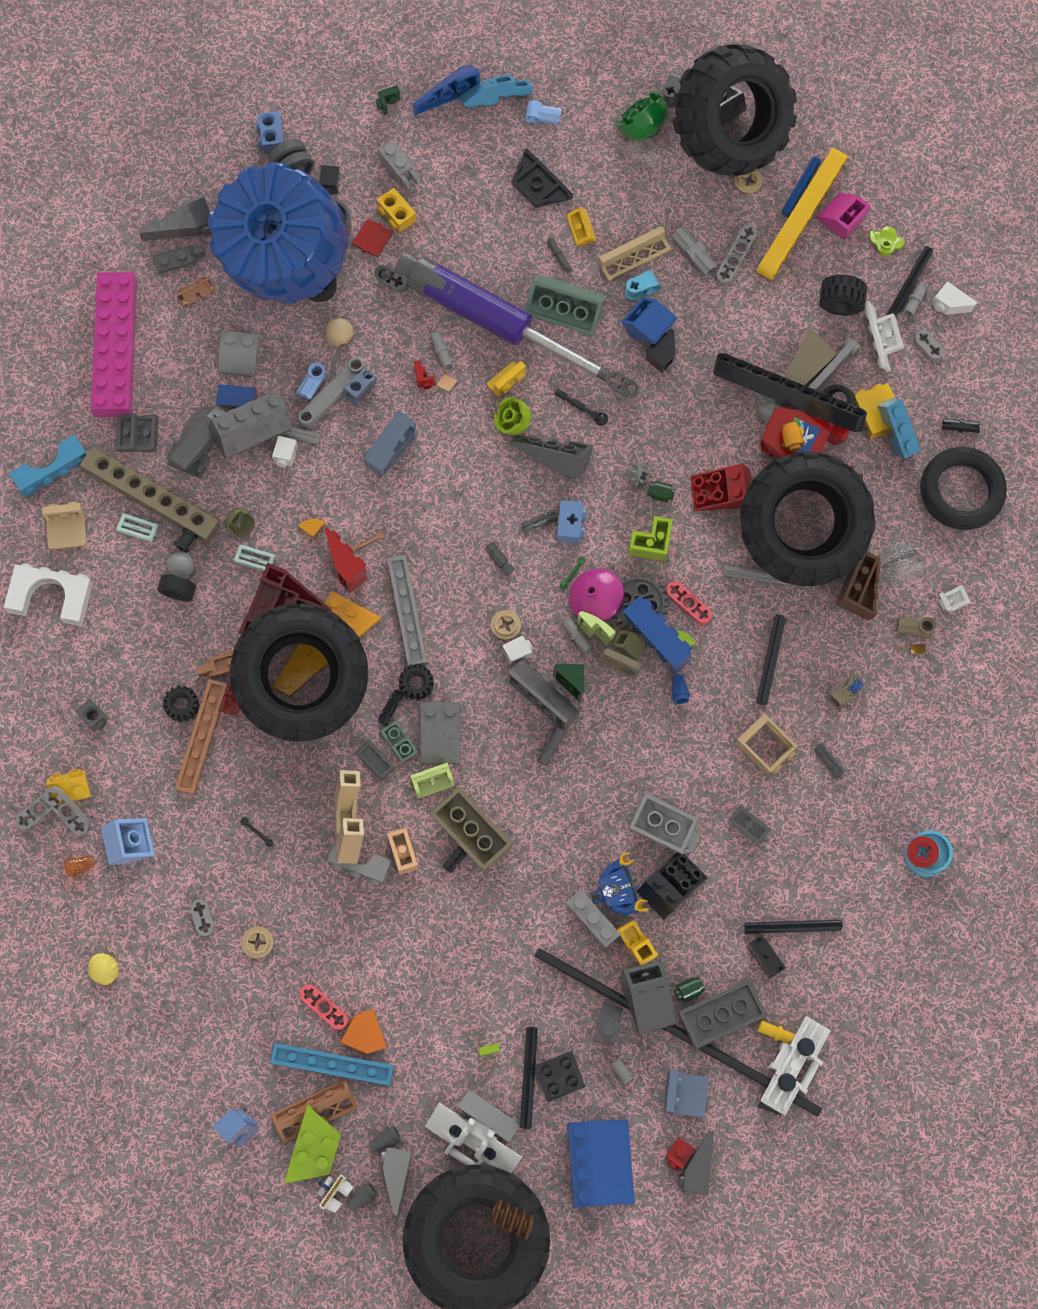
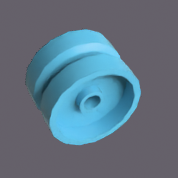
(944, 858)

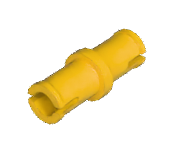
(775, 1032)

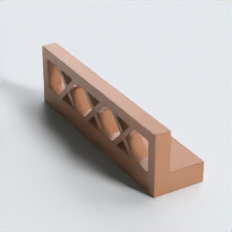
(326, 1098)

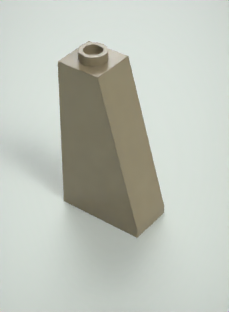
(810, 359)

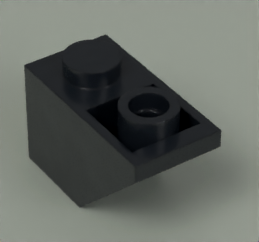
(663, 352)

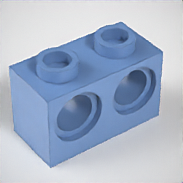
(271, 132)

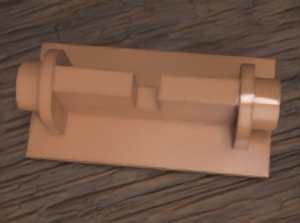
(201, 287)

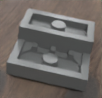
(137, 433)

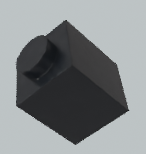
(330, 178)

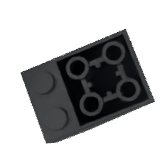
(671, 884)

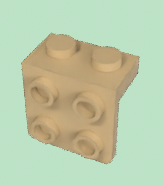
(65, 525)

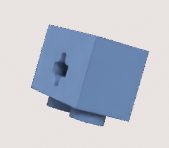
(571, 511)

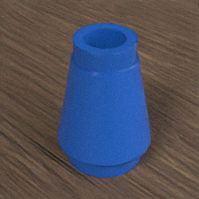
(680, 691)

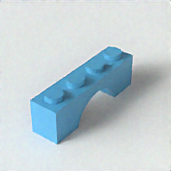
(30, 479)

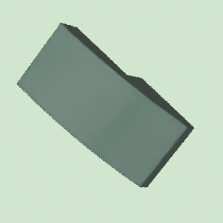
(398, 741)

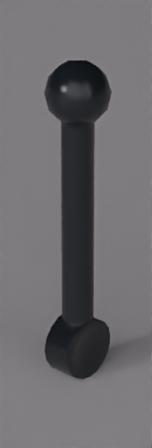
(244, 821)

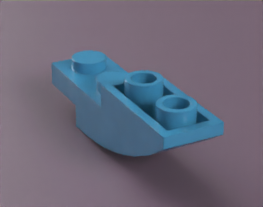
(488, 91)

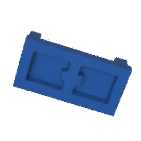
(235, 395)

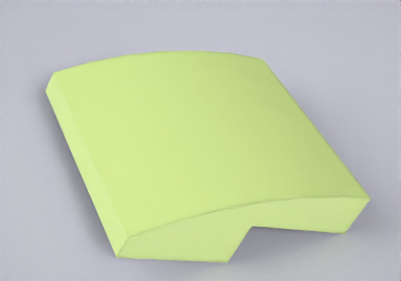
(594, 625)

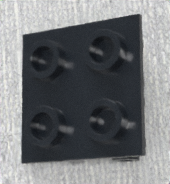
(559, 1076)

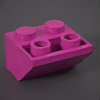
(844, 214)

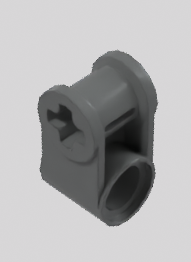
(671, 87)

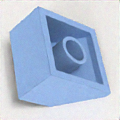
(127, 840)

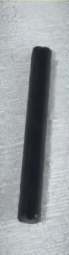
(910, 281)
(771, 659)
(793, 926)
(528, 1078)

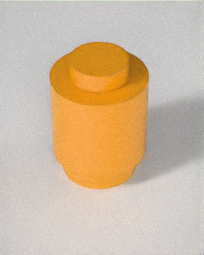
(792, 436)

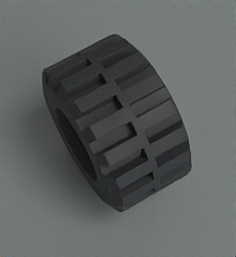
(843, 295)

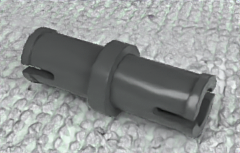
(551, 746)

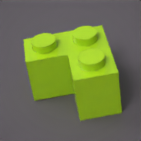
(653, 544)

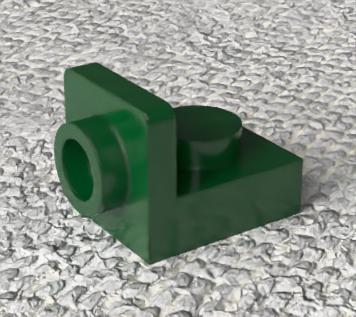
(387, 96)

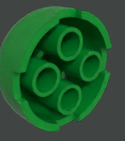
(646, 120)

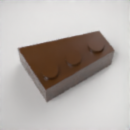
(860, 588)

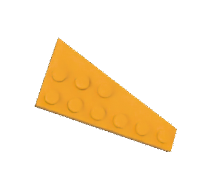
(309, 661)

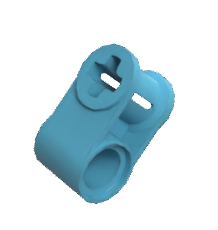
(641, 286)

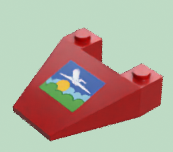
(813, 430)

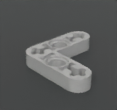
(50, 804)

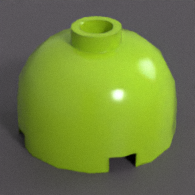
(512, 416)

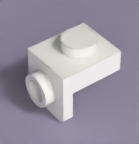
(954, 599)

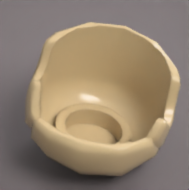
(338, 332)

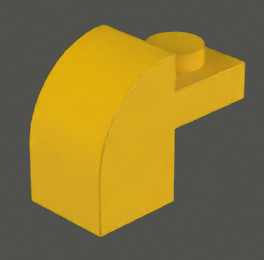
(636, 944)

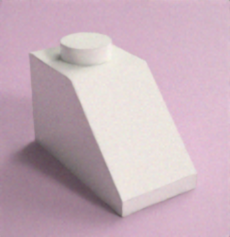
(953, 301)

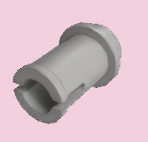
(622, 1072)

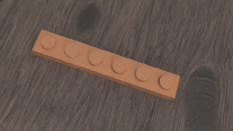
(201, 737)

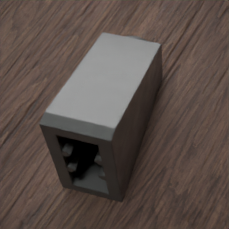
(608, 1025)

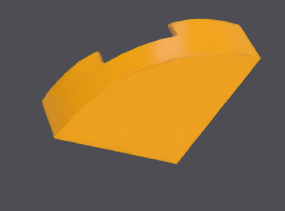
(311, 526)

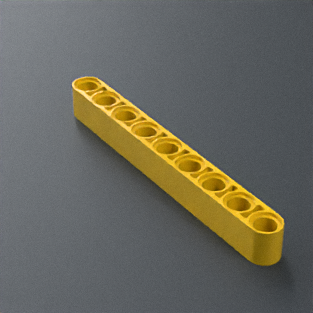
(801, 214)

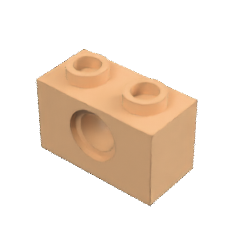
(402, 851)

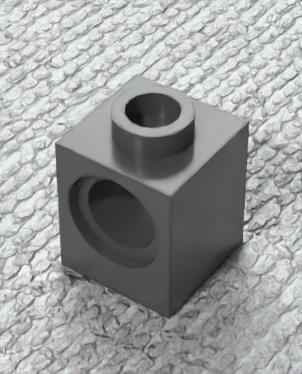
(86, 710)

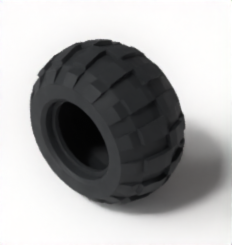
(700, 101)
(852, 518)
(290, 626)
(424, 1235)

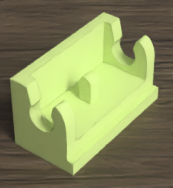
(432, 780)

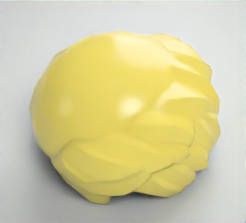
(103, 968)

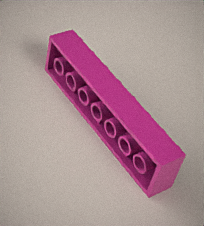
(114, 344)

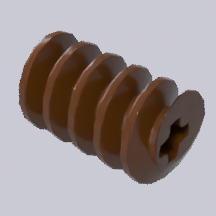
(512, 1219)

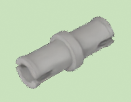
(915, 299)
(441, 350)
(577, 636)

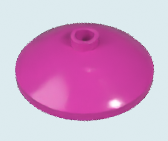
(604, 601)

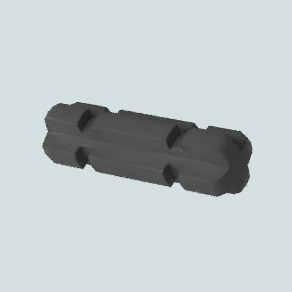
(539, 521)
(499, 558)
(829, 760)

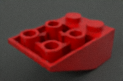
(720, 488)
(348, 568)

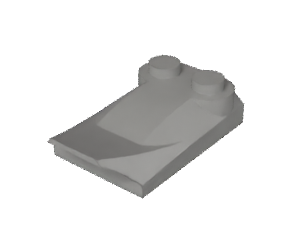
(665, 825)

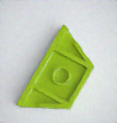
(313, 1148)

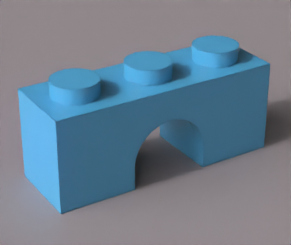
(904, 439)

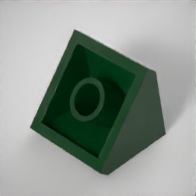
(571, 678)

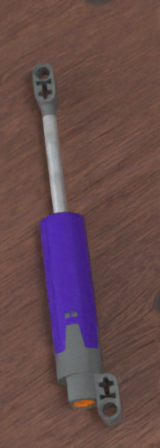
(485, 310)

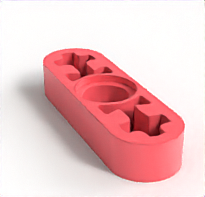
(688, 595)
(309, 1001)

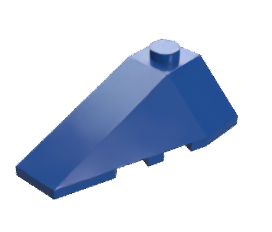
(448, 89)

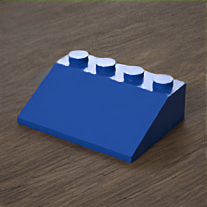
(600, 1163)

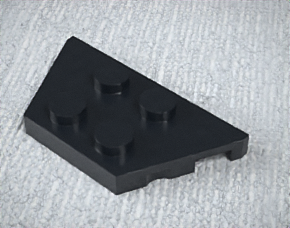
(538, 182)

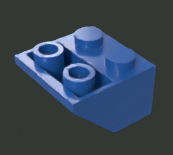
(648, 320)

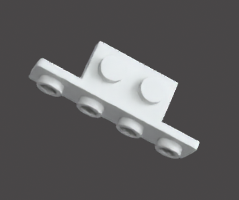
(885, 334)

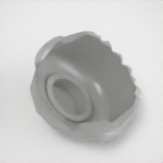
(180, 565)

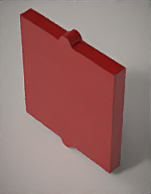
(372, 237)

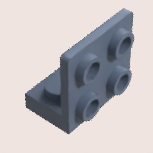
(686, 1094)

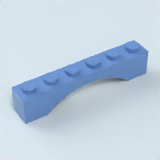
(237, 1127)

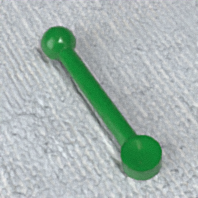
(581, 561)

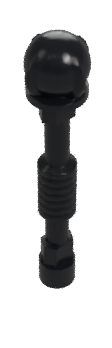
(600, 418)

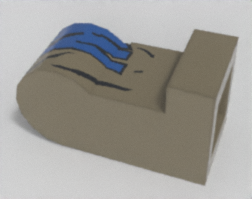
(845, 691)

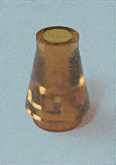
(77, 865)

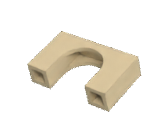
(348, 828)

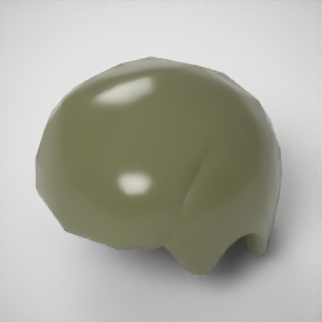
(238, 516)

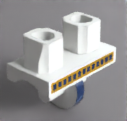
(329, 1201)

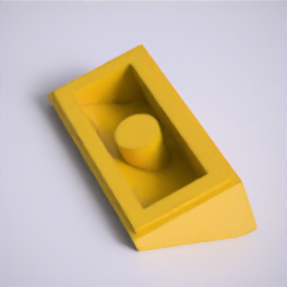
(581, 227)

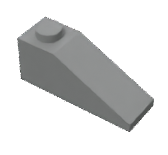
(395, 1170)

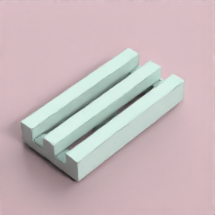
(154, 526)
(255, 551)

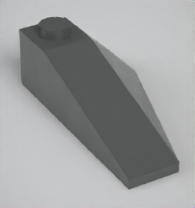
(562, 458)

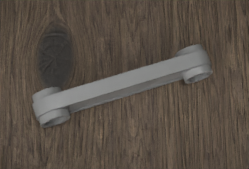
(849, 347)
(329, 393)

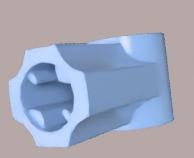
(538, 113)
(312, 383)

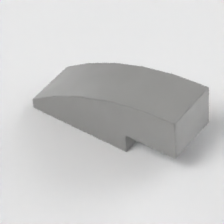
(488, 1115)

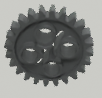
(630, 590)

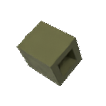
(628, 644)

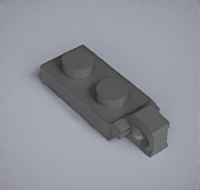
(178, 258)

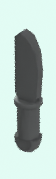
(558, 253)

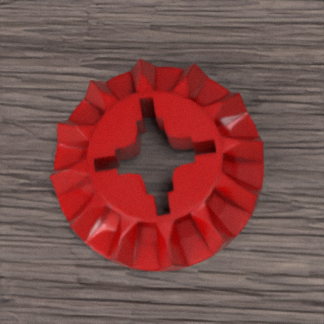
(923, 842)

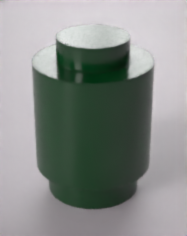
(661, 491)
(689, 989)

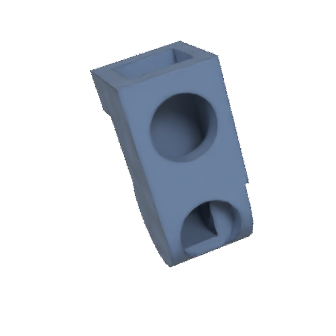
(359, 386)

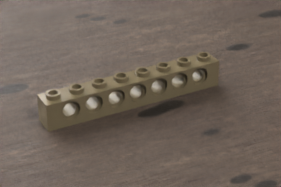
(96, 458)

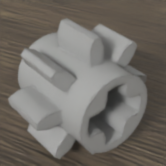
(637, 474)

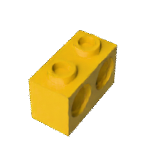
(399, 209)

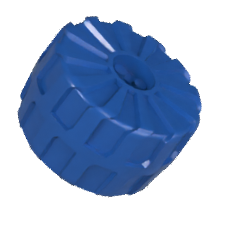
(282, 262)

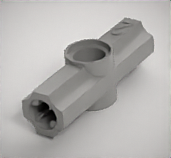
(694, 251)

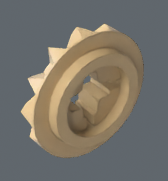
(756, 179)
(507, 616)
(251, 935)

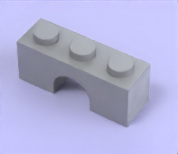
(375, 870)
(593, 919)

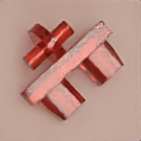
(228, 703)

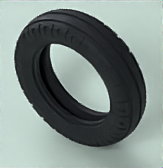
(985, 466)

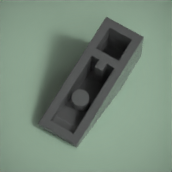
(697, 1172)

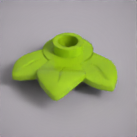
(886, 240)

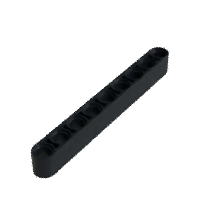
(790, 392)

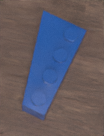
(658, 634)

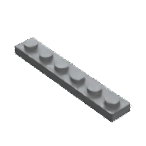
(407, 610)

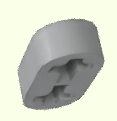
(928, 345)
(198, 920)

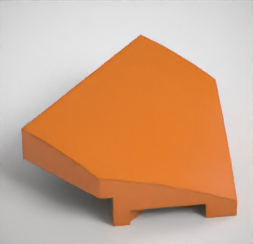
(364, 1034)

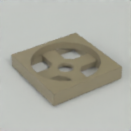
(621, 663)

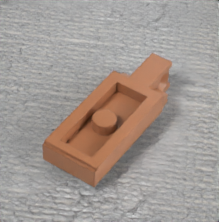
(216, 665)

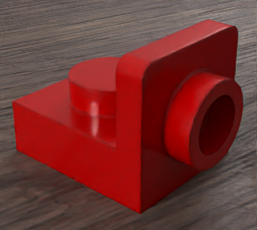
(421, 376)
(679, 1154)

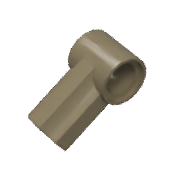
(913, 626)

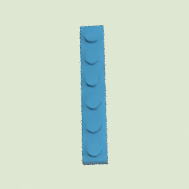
(332, 1064)

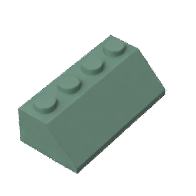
(565, 304)

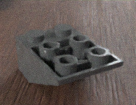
(648, 996)

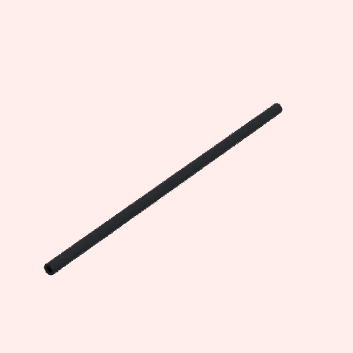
(674, 1029)

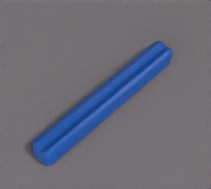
(801, 186)

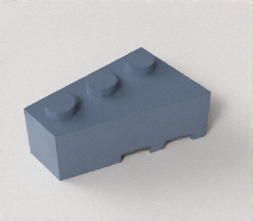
(391, 444)

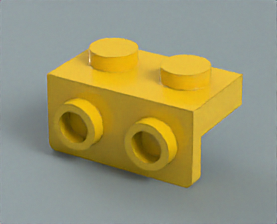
(507, 378)
(73, 784)

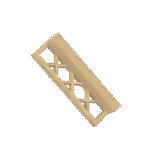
(630, 248)

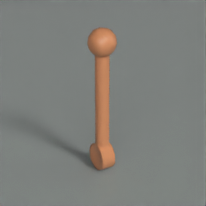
(380, 535)

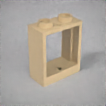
(765, 721)

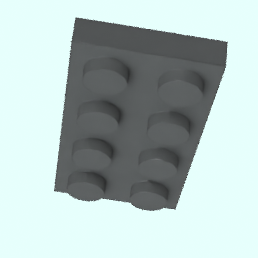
(722, 1014)

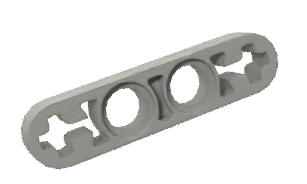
(734, 254)

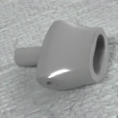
(767, 408)

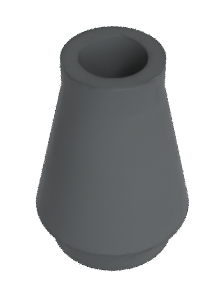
(387, 1138)
(362, 1197)

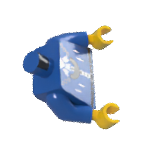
(618, 889)

